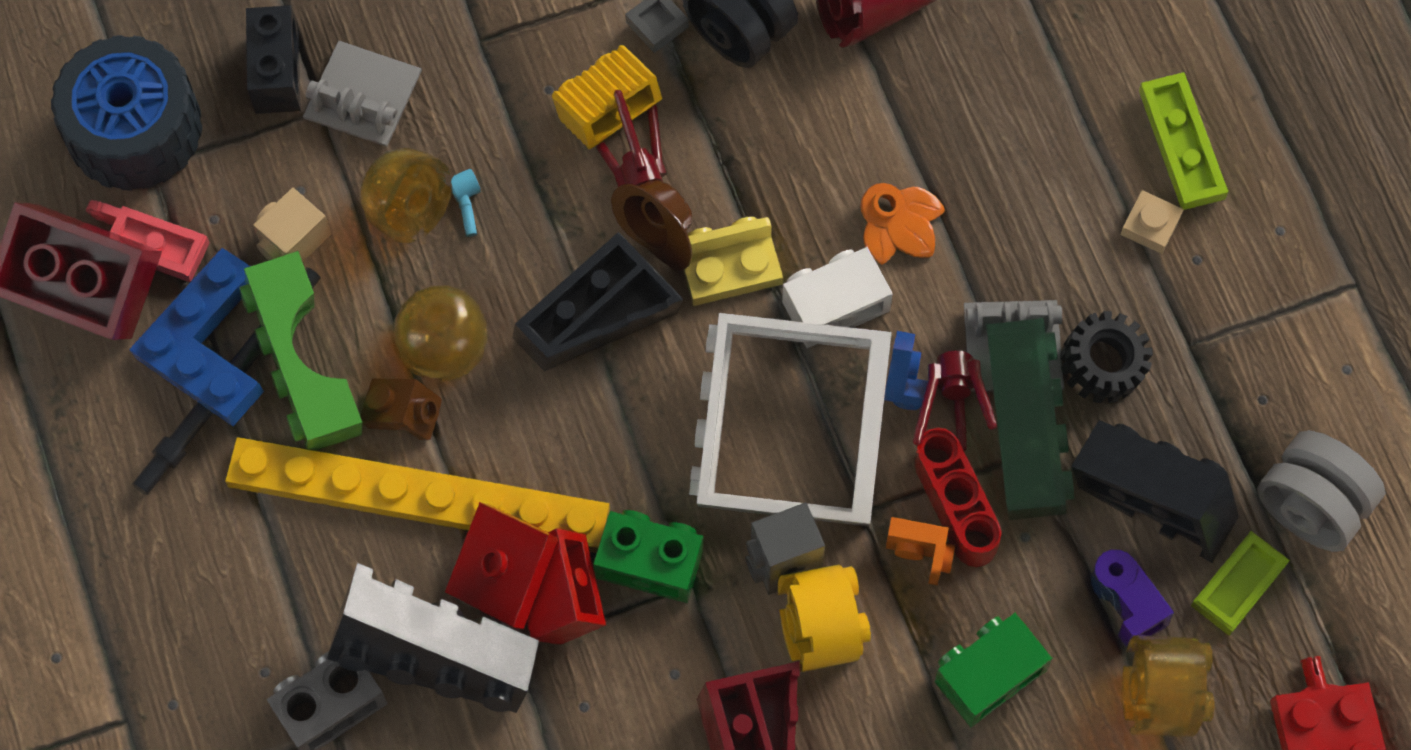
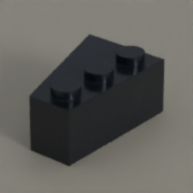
(596, 305)
(1159, 483)

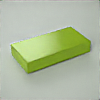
(1240, 583)

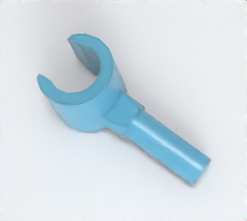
(464, 186)

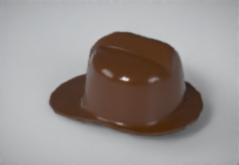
(656, 219)

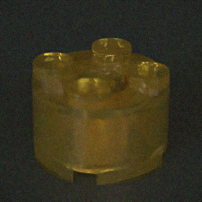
(1167, 686)

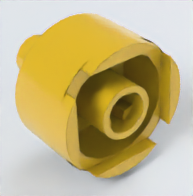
(823, 617)

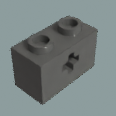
(783, 546)

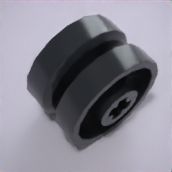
(742, 28)

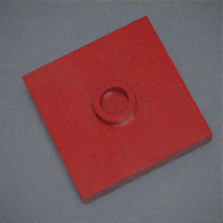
(501, 565)

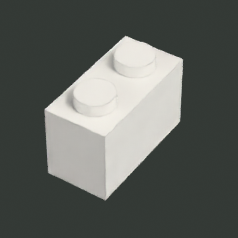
(839, 293)

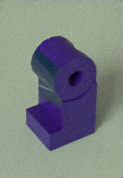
(1131, 593)

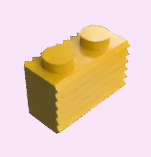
(588, 100)

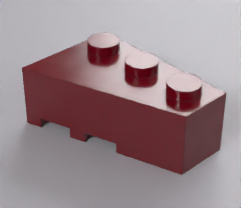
(752, 709)

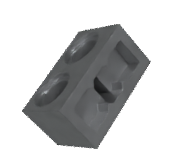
(334, 711)

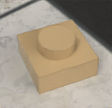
(1152, 222)

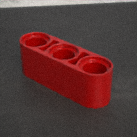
(957, 475)

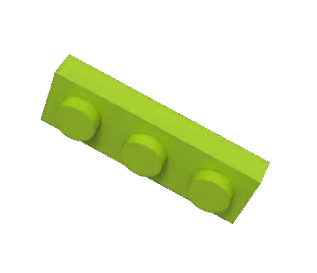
(1183, 141)

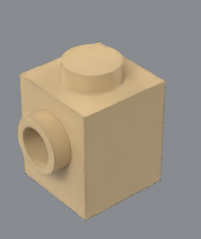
(290, 227)

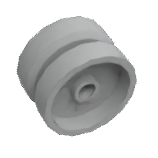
(1321, 490)

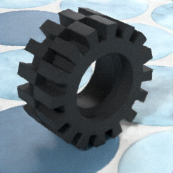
(1123, 339)

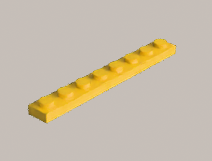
(403, 490)

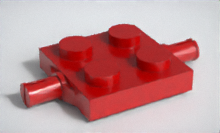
(1327, 715)

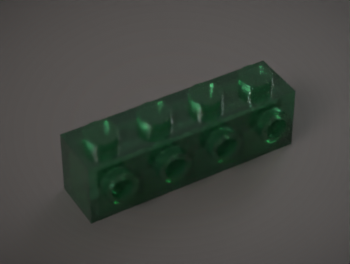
(1027, 419)

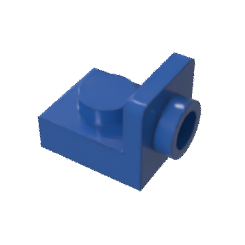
(902, 381)

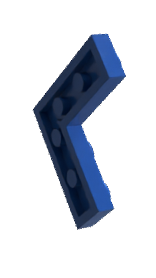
(175, 340)

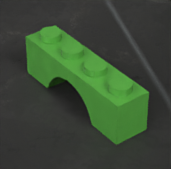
(320, 405)

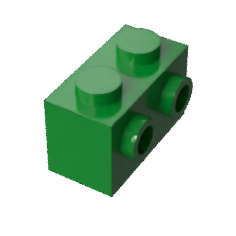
(649, 555)
(991, 668)

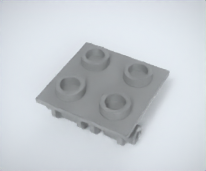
(361, 93)
(983, 313)

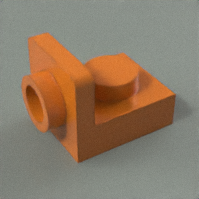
(917, 539)

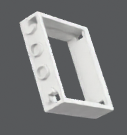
(714, 390)

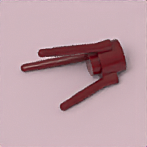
(637, 164)
(955, 376)

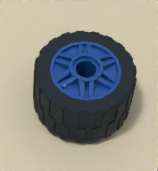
(126, 112)

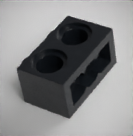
(273, 59)

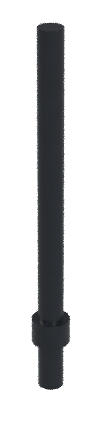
(171, 449)

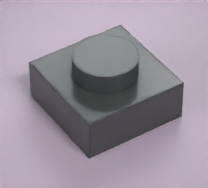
(657, 22)

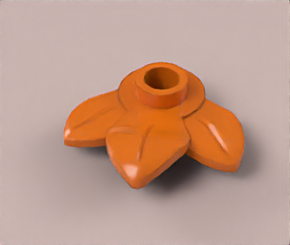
(905, 226)

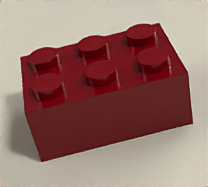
(75, 271)

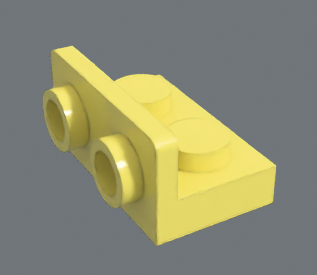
(732, 261)

